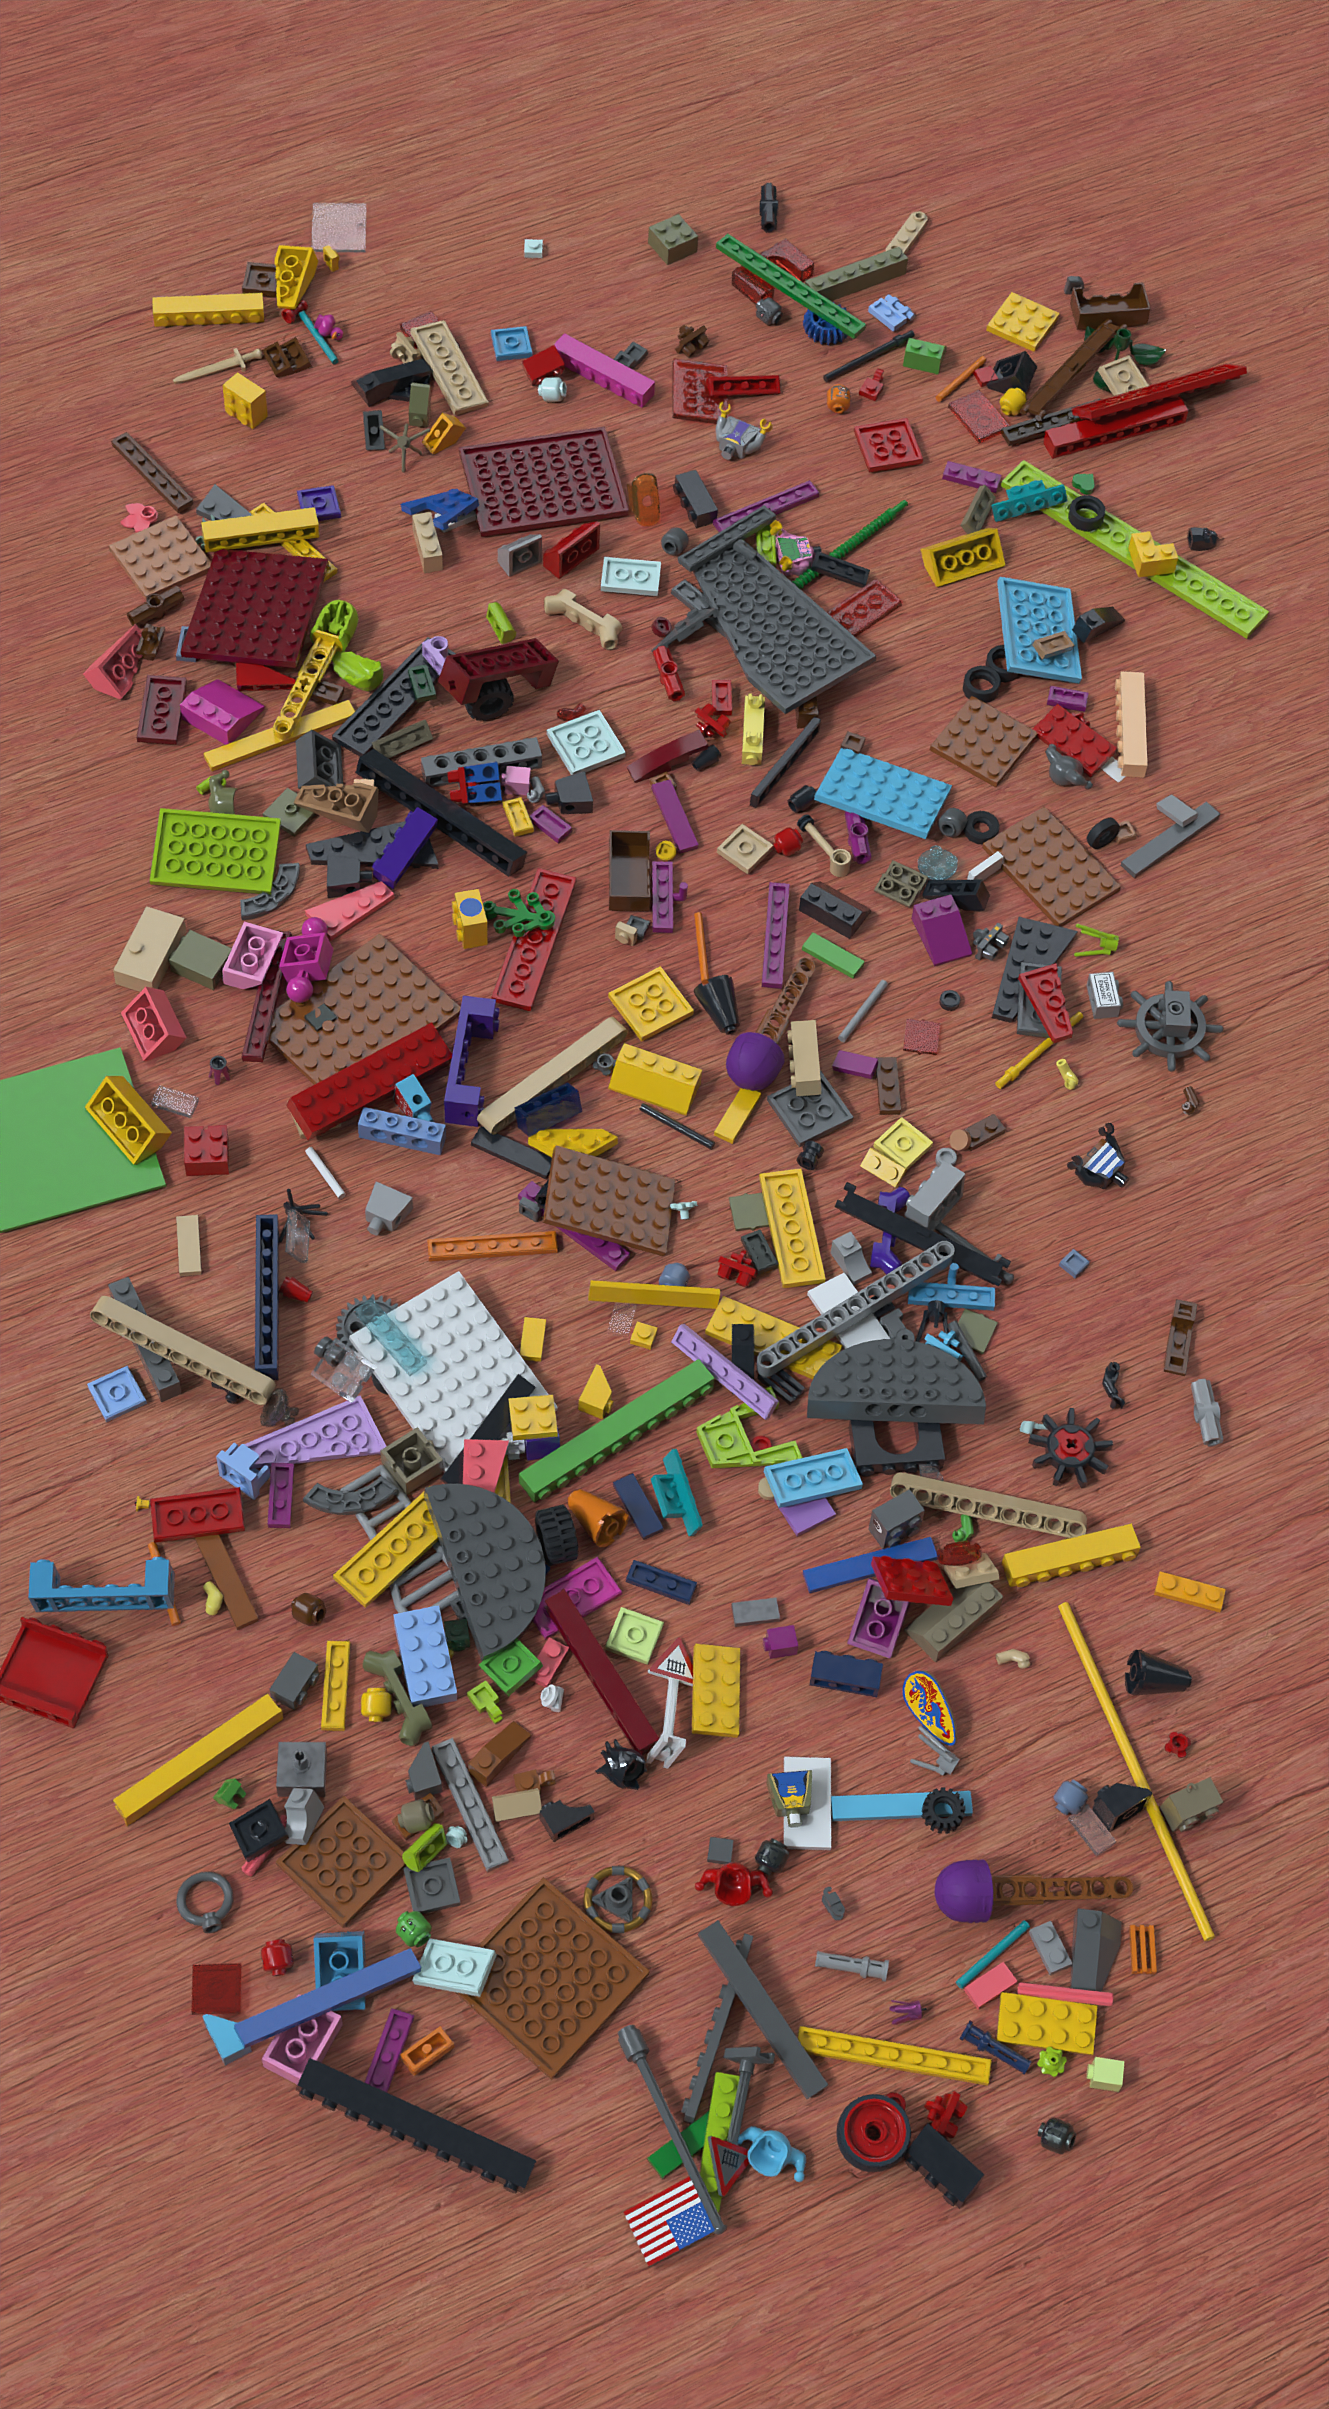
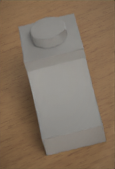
(850, 1258)
(303, 1812)

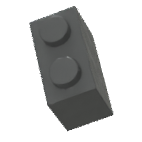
(294, 1681)

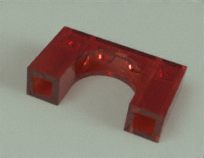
(784, 256)

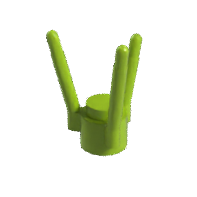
(1107, 941)

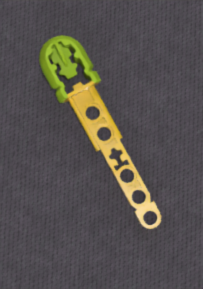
(324, 643)

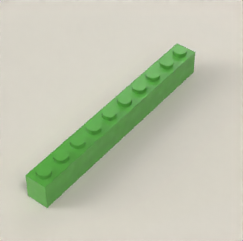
(616, 1431)

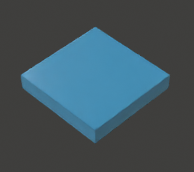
(511, 343)

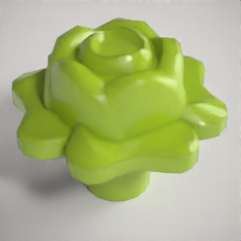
(1051, 2061)

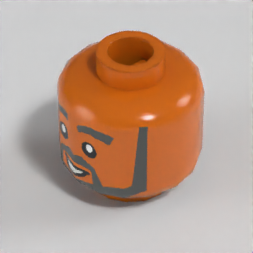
(838, 398)

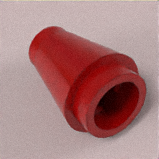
(296, 1290)

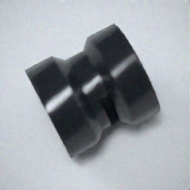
(809, 1157)

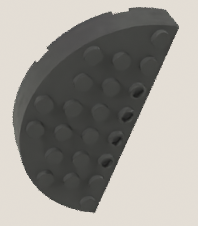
(896, 1383)
(491, 1562)

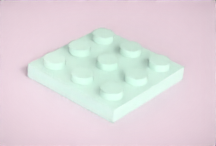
(586, 743)

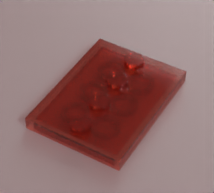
(690, 392)

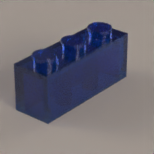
(548, 1109)

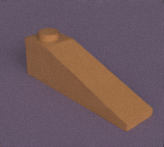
(348, 804)

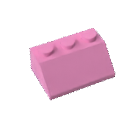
(251, 956)

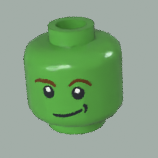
(413, 1929)

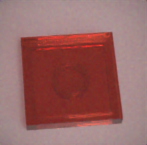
(216, 1989)

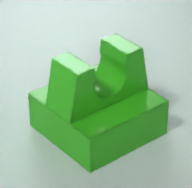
(227, 1791)

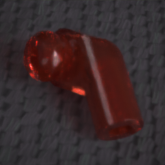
(568, 714)

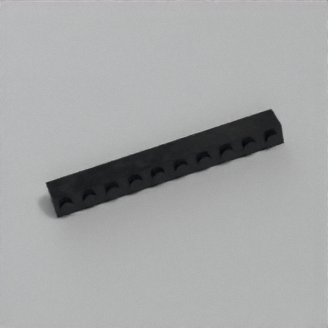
(451, 818)
(415, 2125)

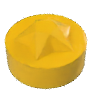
(666, 851)

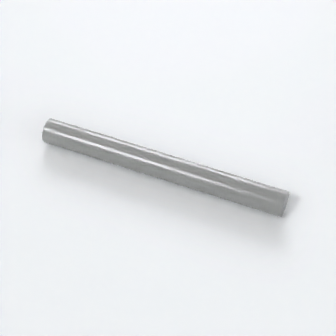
(862, 1011)

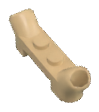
(565, 604)

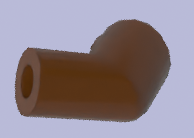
(1192, 1101)

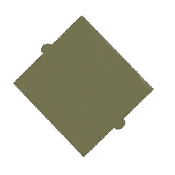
(748, 1211)
(977, 1329)

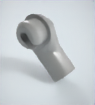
(537, 792)

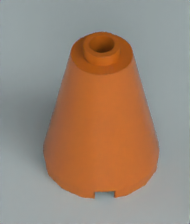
(598, 1517)

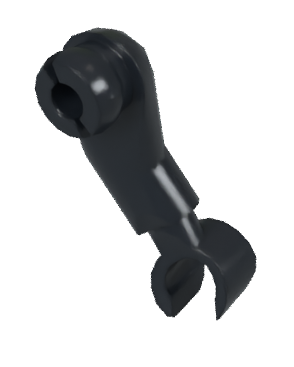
(1109, 1382)

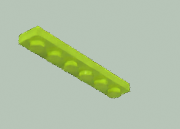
(718, 2125)

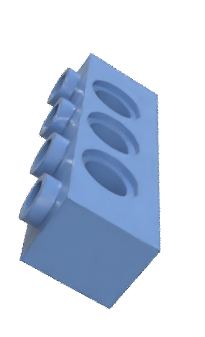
(402, 1131)

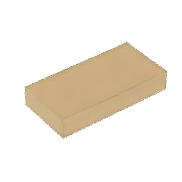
(516, 1804)

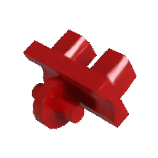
(719, 726)
(746, 1273)
(941, 2112)

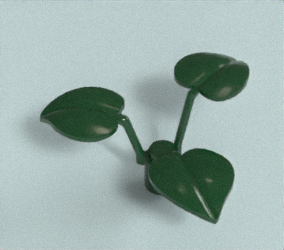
(1144, 353)

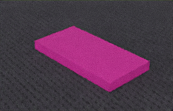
(587, 1588)

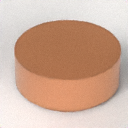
(960, 1140)

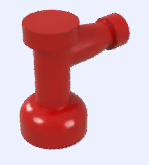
(289, 314)

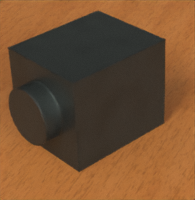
(326, 1014)

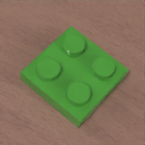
(511, 1667)

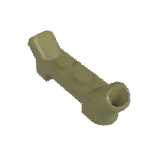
(389, 1667)

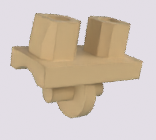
(404, 349)

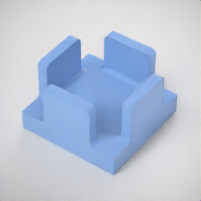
(235, 1468)

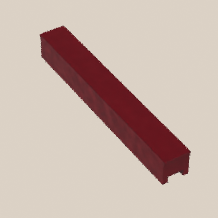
(601, 1672)

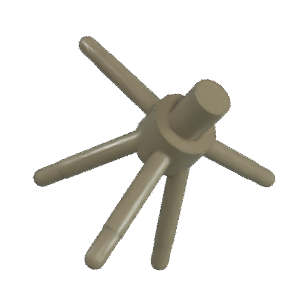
(405, 442)

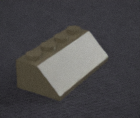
(945, 1626)

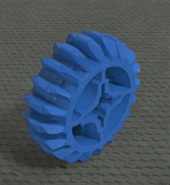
(822, 330)

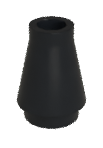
(706, 758)

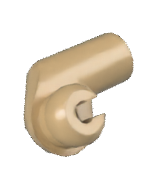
(1014, 1655)

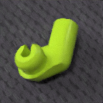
(204, 786)

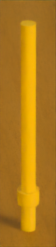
(1013, 1072)

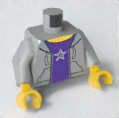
(739, 437)

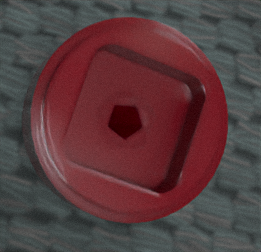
(661, 627)

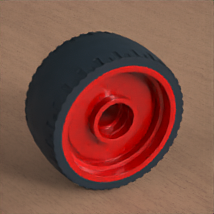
(875, 2113)

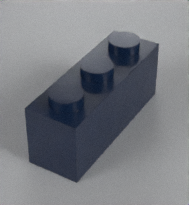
(846, 1673)

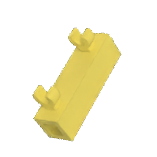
(753, 730)

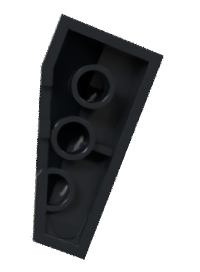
(382, 383)

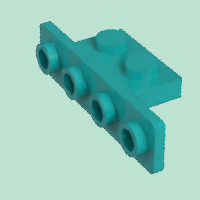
(1028, 499)
(675, 1494)

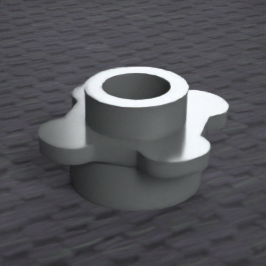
(604, 1059)

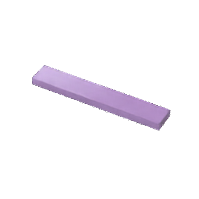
(725, 1371)

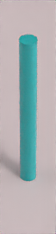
(323, 344)
(992, 1954)

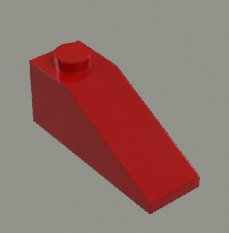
(261, 678)

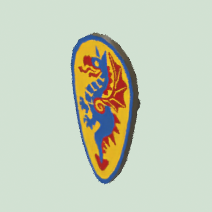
(930, 1706)

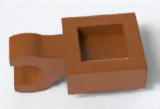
(530, 1780)

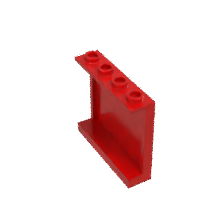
(50, 1671)

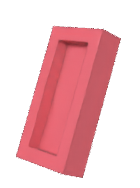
(990, 1985)

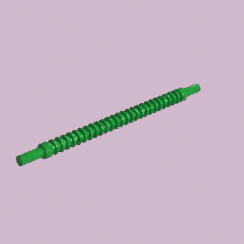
(854, 541)

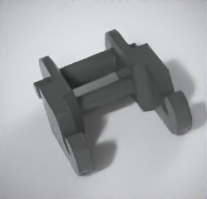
(833, 1904)

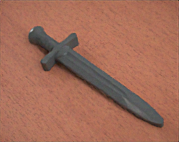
(1008, 1278)

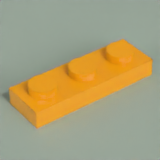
(1189, 1592)

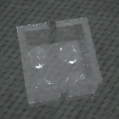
(348, 1375)

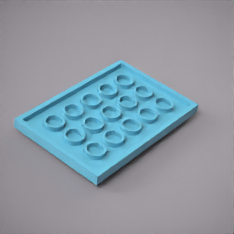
(1031, 613)
(883, 792)

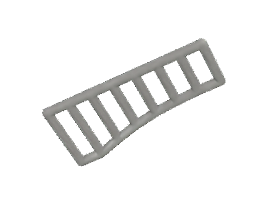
(368, 1525)

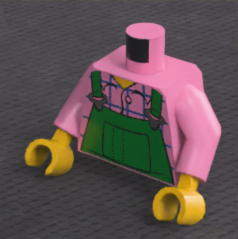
(792, 551)

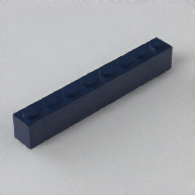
(267, 1296)

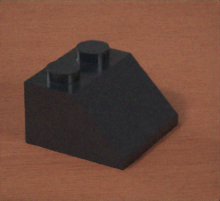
(1013, 372)
(1119, 1804)

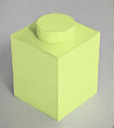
(1106, 2074)

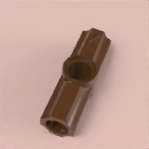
(155, 606)

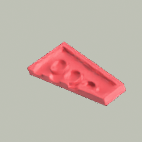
(351, 908)
(483, 1462)

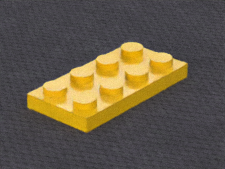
(716, 1690)
(1046, 2023)

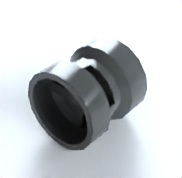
(322, 1347)

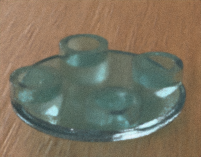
(937, 863)

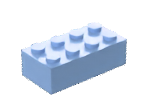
(425, 1657)

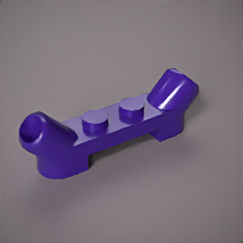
(882, 1255)

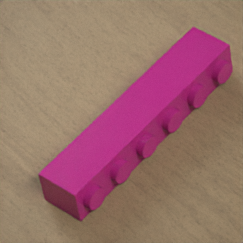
(605, 371)

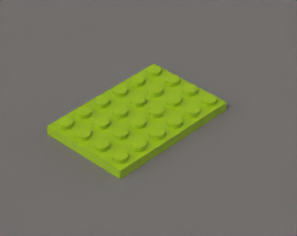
(215, 851)

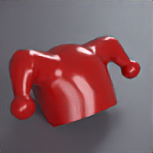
(734, 1883)

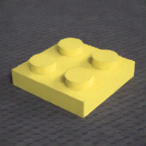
(903, 1143)

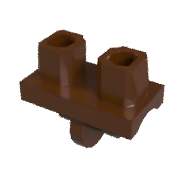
(689, 338)
(150, 641)

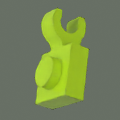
(484, 1699)

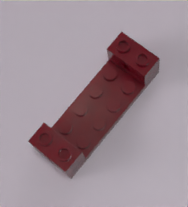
(467, 671)

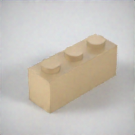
(427, 542)

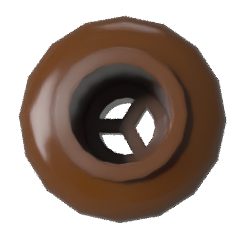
(308, 1609)

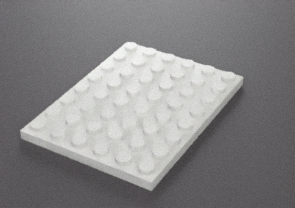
(465, 1367)

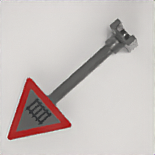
(728, 2157)

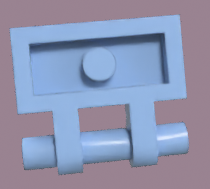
(887, 313)

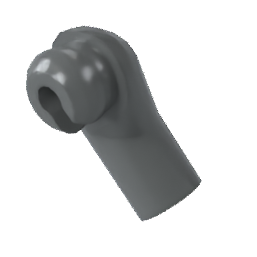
(741, 548)

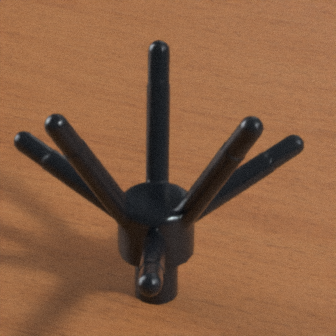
(290, 1205)

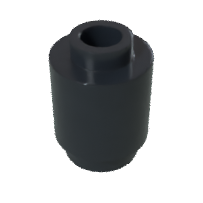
(802, 799)

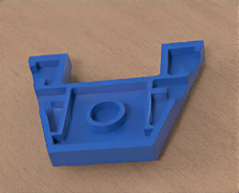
(447, 504)

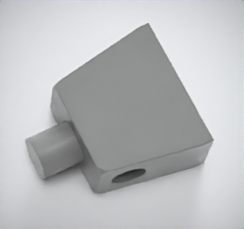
(386, 1208)

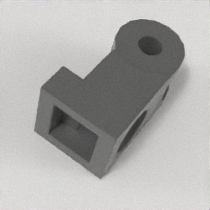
(894, 1327)

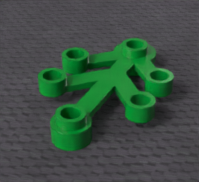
(541, 919)

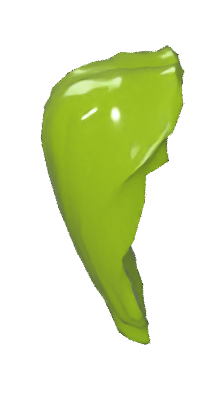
(358, 671)

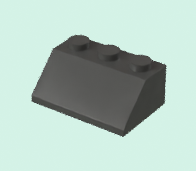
(318, 760)

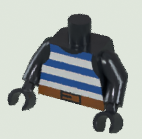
(1102, 1163)

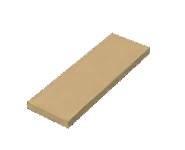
(449, 367)

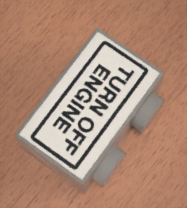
(1104, 995)

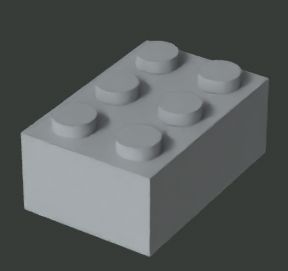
(936, 1196)

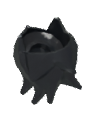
(622, 1766)

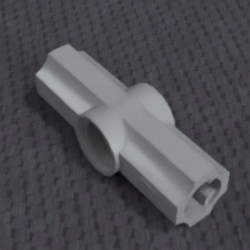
(1207, 1412)

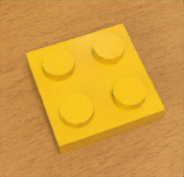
(533, 1417)

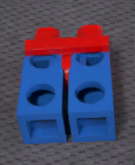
(470, 786)

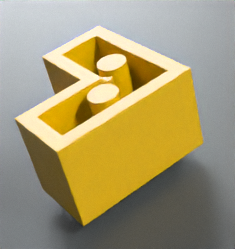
(1151, 559)

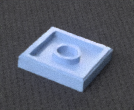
(116, 1393)

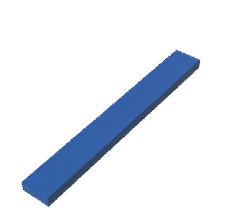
(327, 1998)

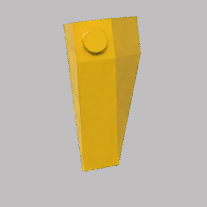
(293, 274)

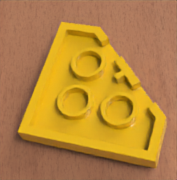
(582, 1140)

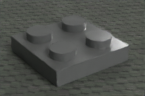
(432, 1887)

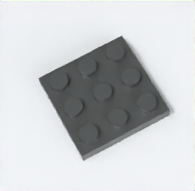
(810, 1115)

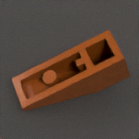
(498, 1753)

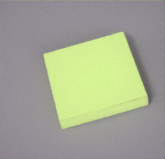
(634, 1635)

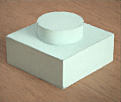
(533, 248)

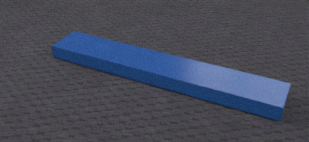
(860, 1566)

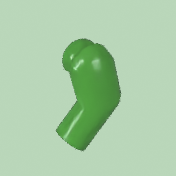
(965, 1531)

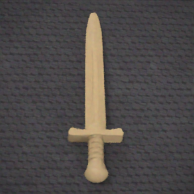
(220, 366)

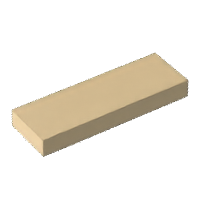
(188, 1245)

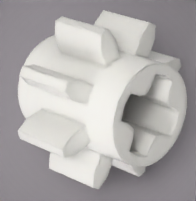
(514, 1447)

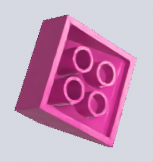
(220, 711)

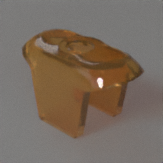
(643, 486)

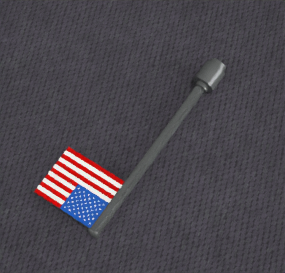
(682, 2211)

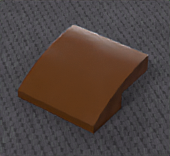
(286, 358)

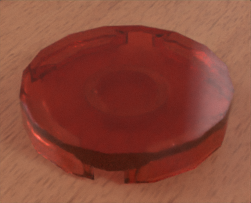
(959, 1553)

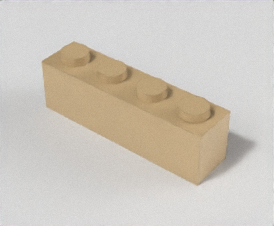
(806, 1058)

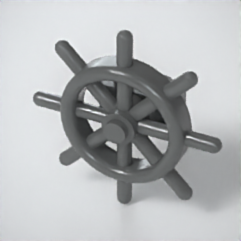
(1172, 1023)

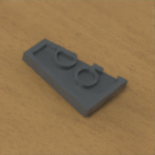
(220, 506)

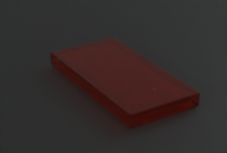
(865, 607)

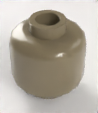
(416, 1816)

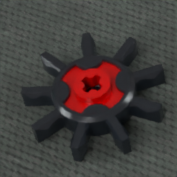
(1070, 1448)

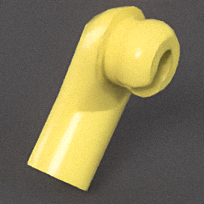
(1067, 1074)
(214, 1598)

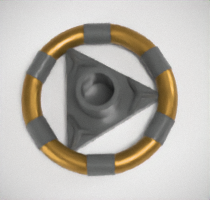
(617, 1899)

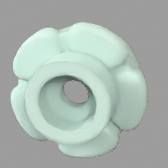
(456, 1836)

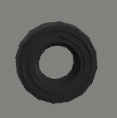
(981, 817)
(1103, 833)

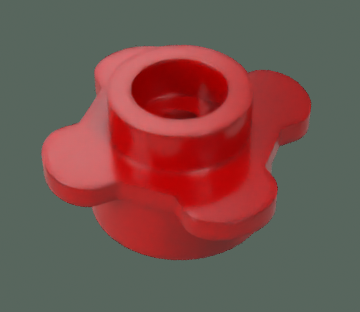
(1177, 1738)

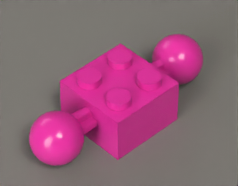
(306, 959)

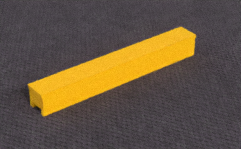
(198, 1759)

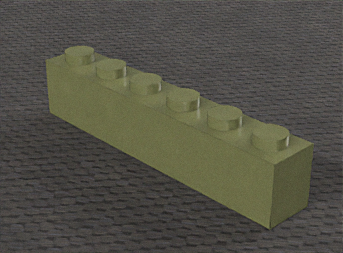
(860, 275)

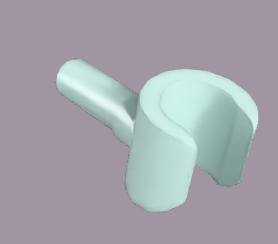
(1028, 1426)

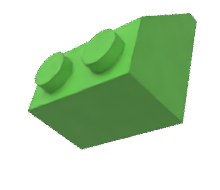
(924, 355)

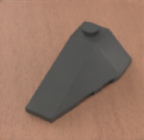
(1093, 1949)

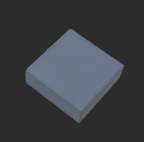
(1074, 1263)

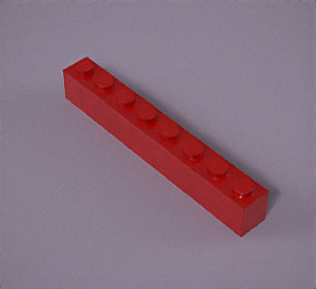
(1110, 429)

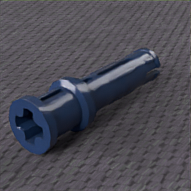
(1021, 2064)

